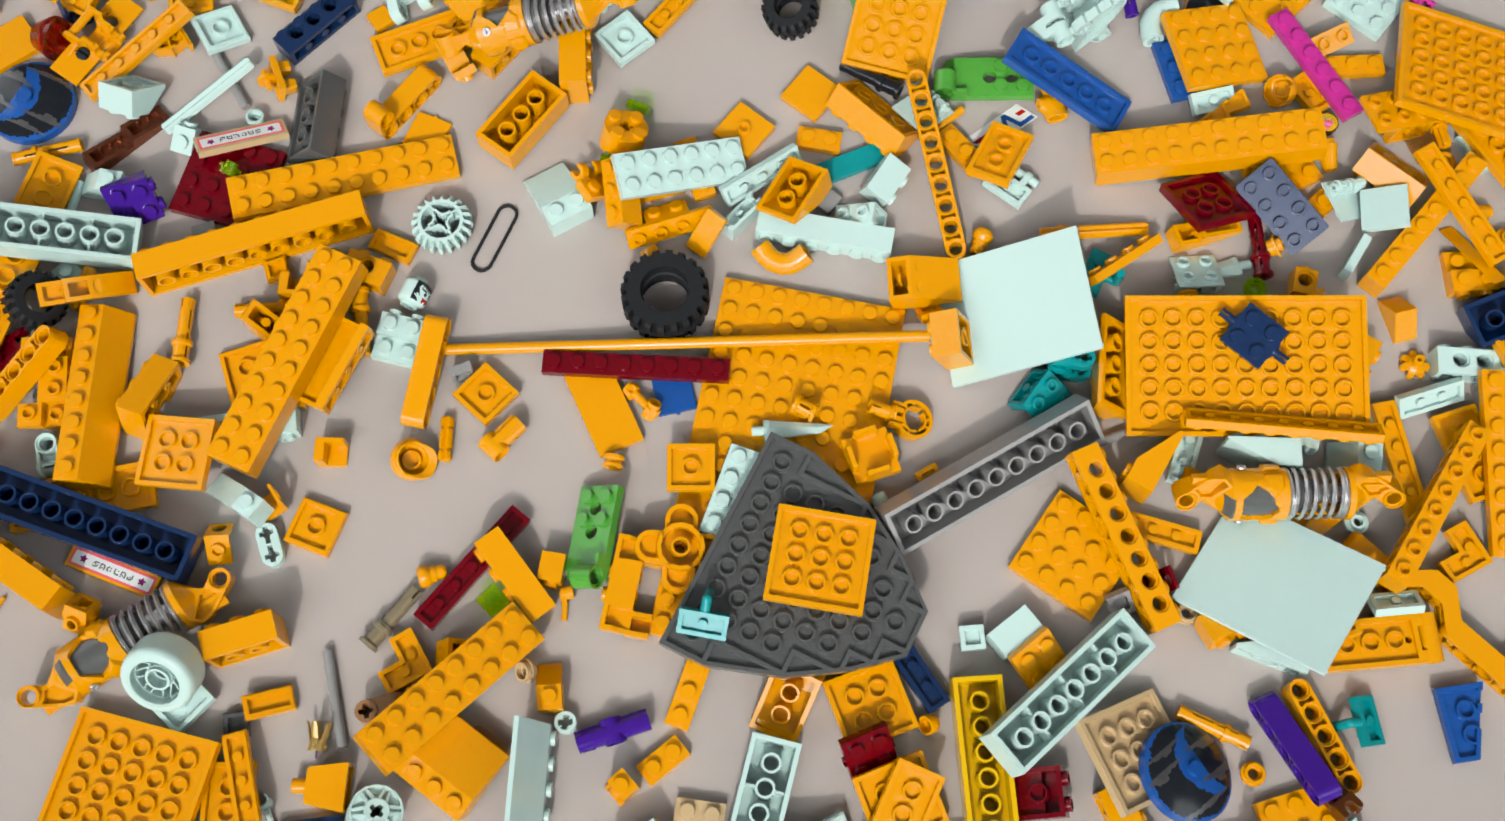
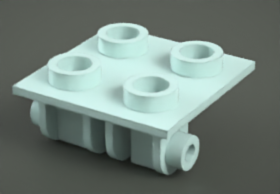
(941, 109)
(1345, 197)
(1196, 273)

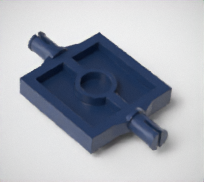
(1253, 336)

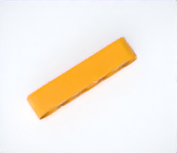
(29, 366)
(425, 371)
(1320, 723)

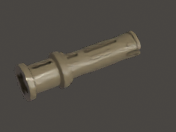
(383, 627)

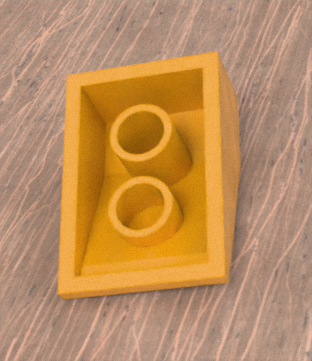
(795, 190)
(1142, 476)
(786, 706)

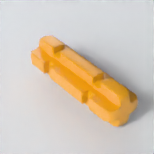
(446, 439)

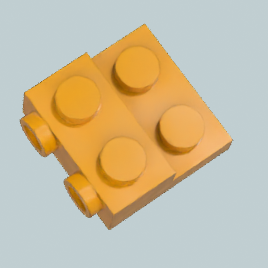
(1463, 278)

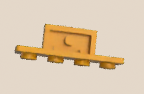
(664, 223)

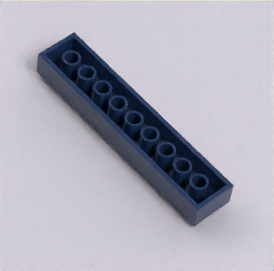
(98, 526)

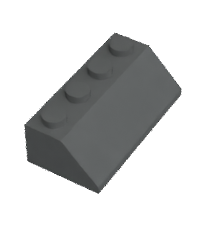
(317, 118)

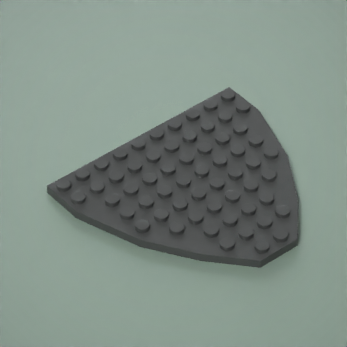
(786, 638)

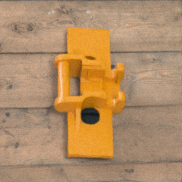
(102, 44)

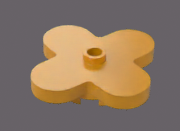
(660, 545)

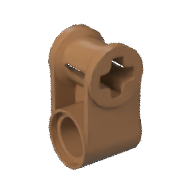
(376, 704)

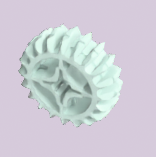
(454, 212)

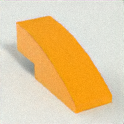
(1185, 237)

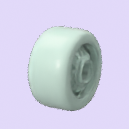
(162, 671)

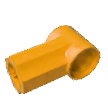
(498, 443)

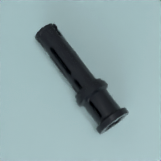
(880, 81)

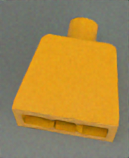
(326, 786)

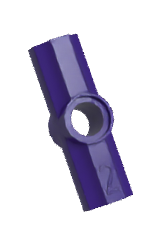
(612, 731)

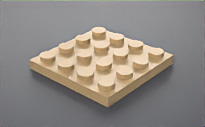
(1114, 745)

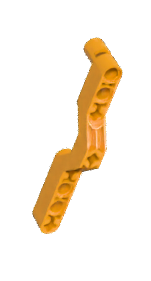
(1453, 632)

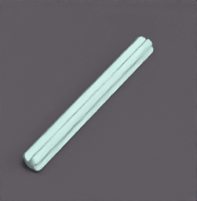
(208, 95)

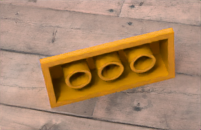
(872, 117)
(1109, 371)

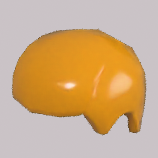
(1280, 90)

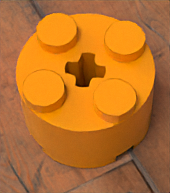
(623, 132)

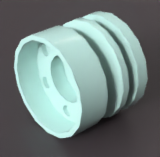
(375, 797)

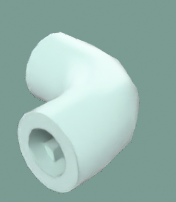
(1151, 23)

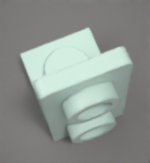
(862, 212)

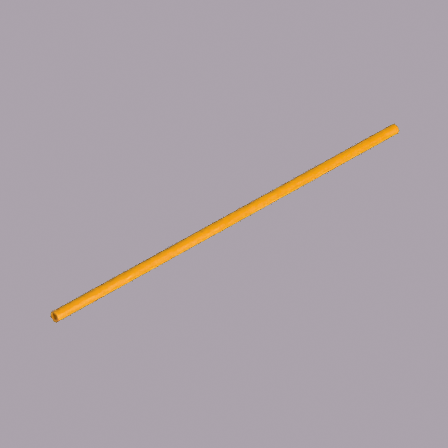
(689, 342)

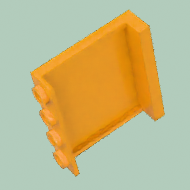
(336, 365)

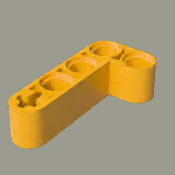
(402, 103)

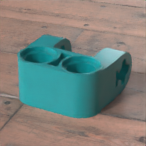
(1063, 368)

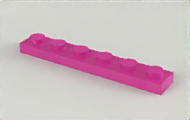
(1315, 65)

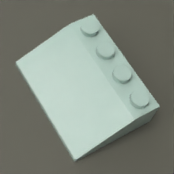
(530, 770)

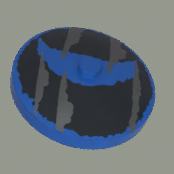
(35, 103)
(1184, 772)

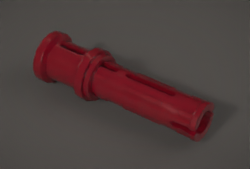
(1261, 256)

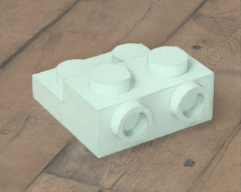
(397, 338)

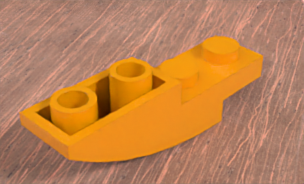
(86, 288)

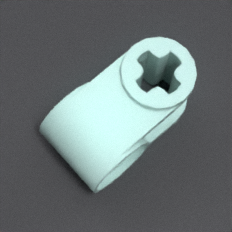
(45, 458)

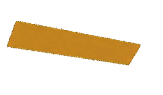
(1472, 254)

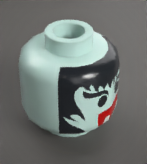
(414, 293)

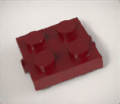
(867, 749)

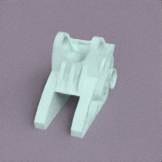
(1075, 21)

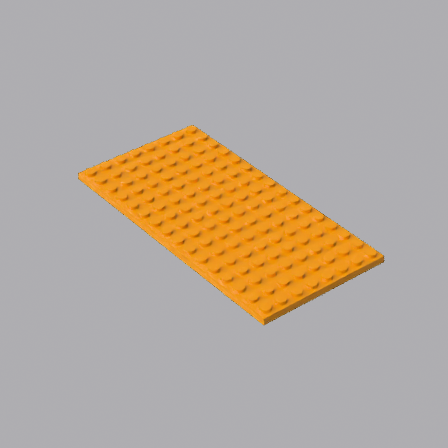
(771, 377)

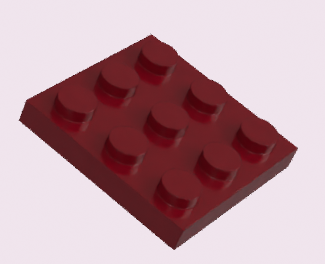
(1207, 201)

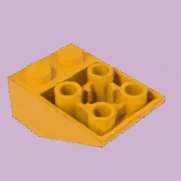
(923, 281)

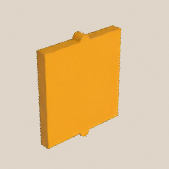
(426, 127)

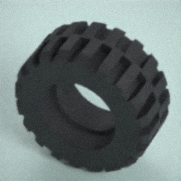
(662, 268)

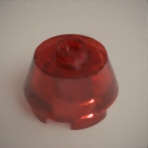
(48, 38)

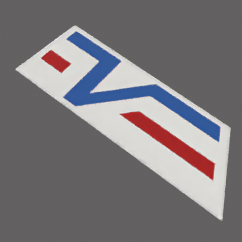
(1014, 117)

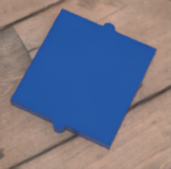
(674, 397)

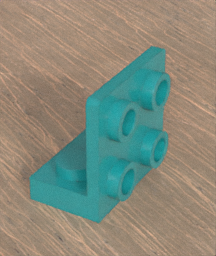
(1038, 392)

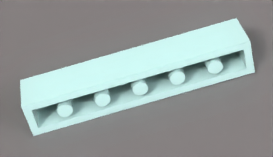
(828, 235)

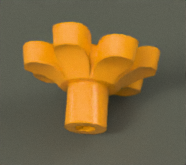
(1414, 365)

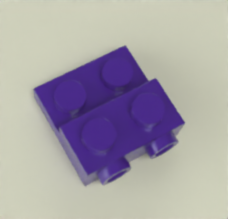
(134, 197)

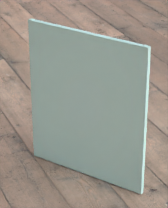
(1026, 306)
(1281, 587)

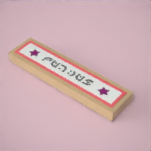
(240, 138)

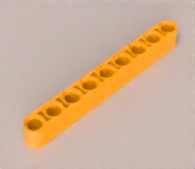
(932, 155)

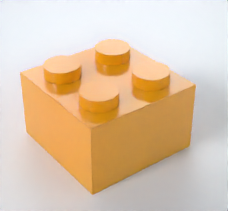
(950, 339)

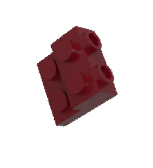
(1043, 793)

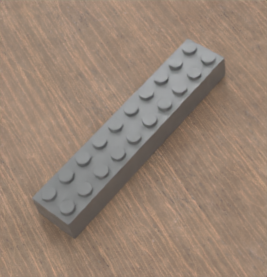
(989, 473)

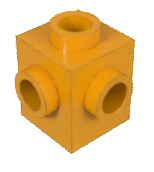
(80, 613)

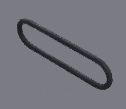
(502, 242)

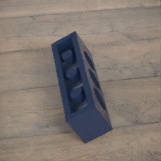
(314, 35)

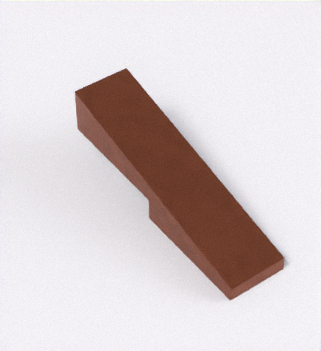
(131, 137)

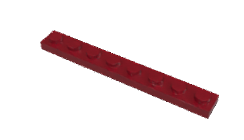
(636, 367)

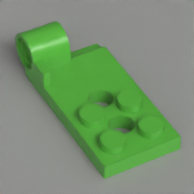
(965, 81)
(588, 556)

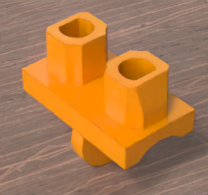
(275, 79)

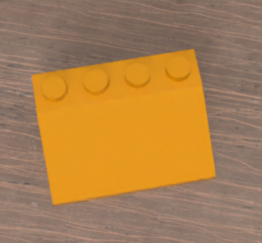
(454, 767)

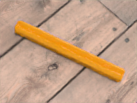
(1104, 230)

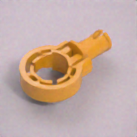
(895, 417)

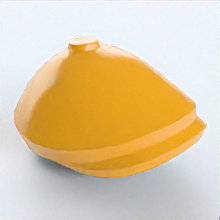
(413, 459)

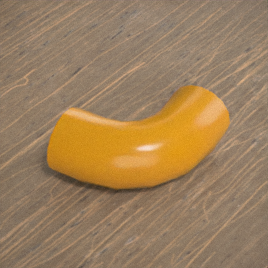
(782, 262)

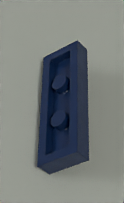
(922, 681)

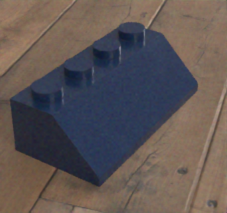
(1484, 319)

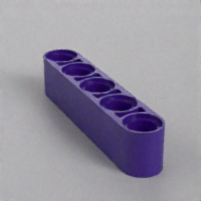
(1295, 749)

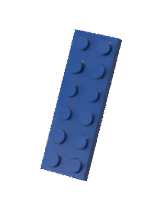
(1066, 81)

